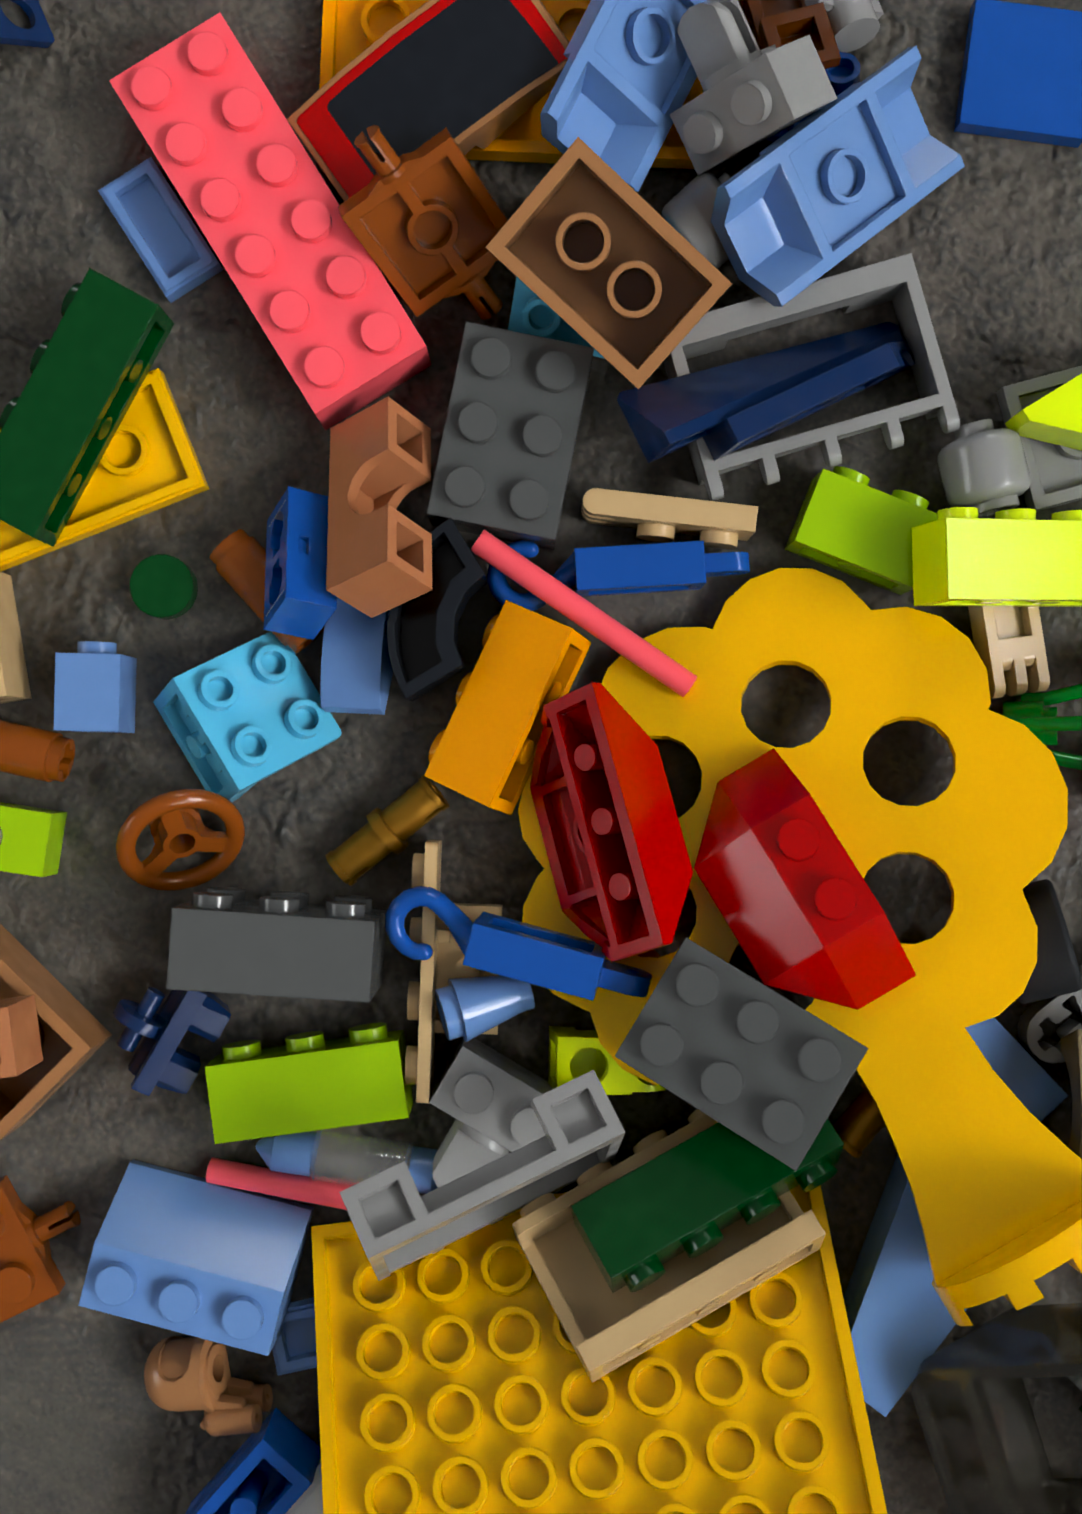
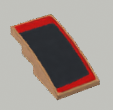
(437, 69)

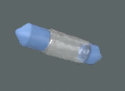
(345, 1157)

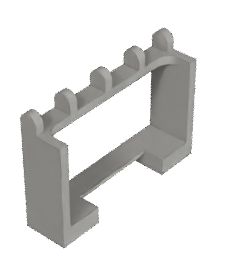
(851, 291)
(404, 1227)

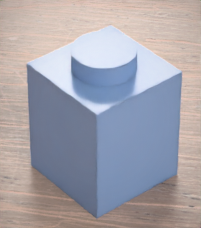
(95, 689)

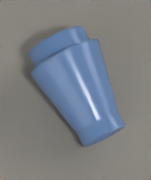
(480, 1003)

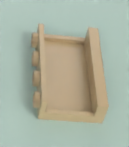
(621, 1325)

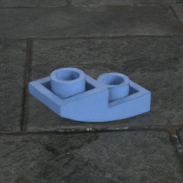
(355, 662)

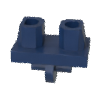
(158, 1056)

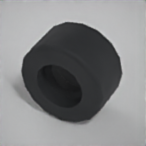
(1056, 964)

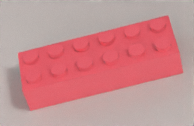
(272, 221)

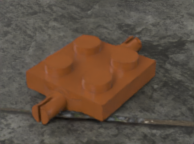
(427, 222)
(26, 1262)

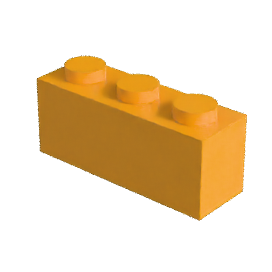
(500, 705)

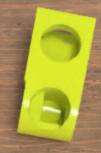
(579, 1052)

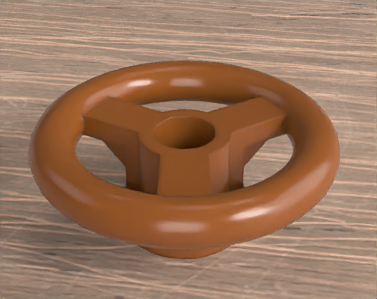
(178, 834)

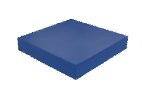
(1022, 74)

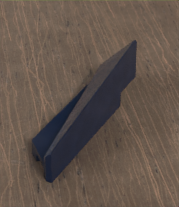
(761, 393)

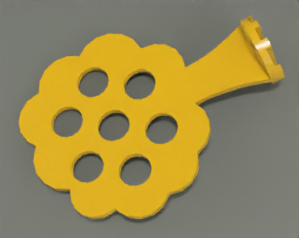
(984, 1172)

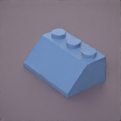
(197, 1258)

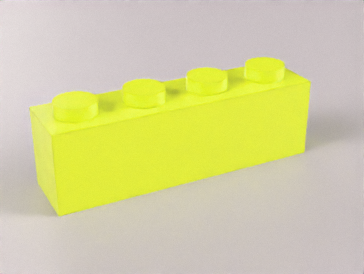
(998, 559)

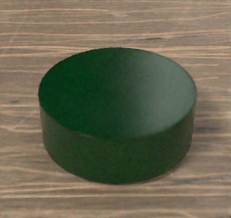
(163, 586)

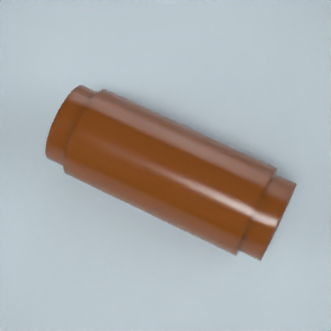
(243, 565)
(35, 752)

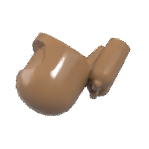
(196, 1377)

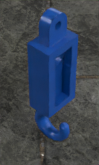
(626, 570)
(516, 949)

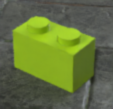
(859, 528)

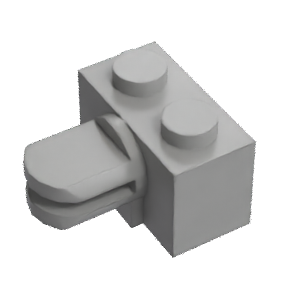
(745, 89)
(490, 1109)

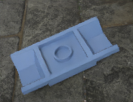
(621, 83)
(831, 184)

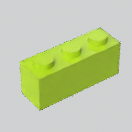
(308, 1084)

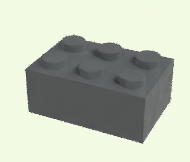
(510, 434)
(277, 945)
(741, 1053)

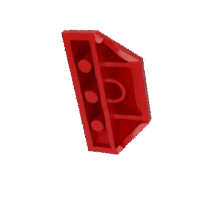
(609, 824)
(795, 891)

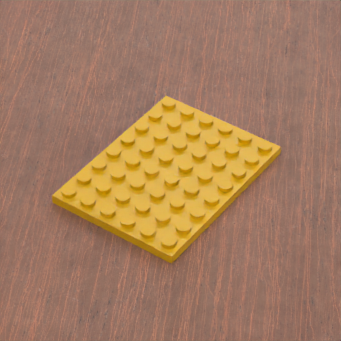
(470, 1399)

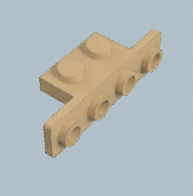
(434, 973)

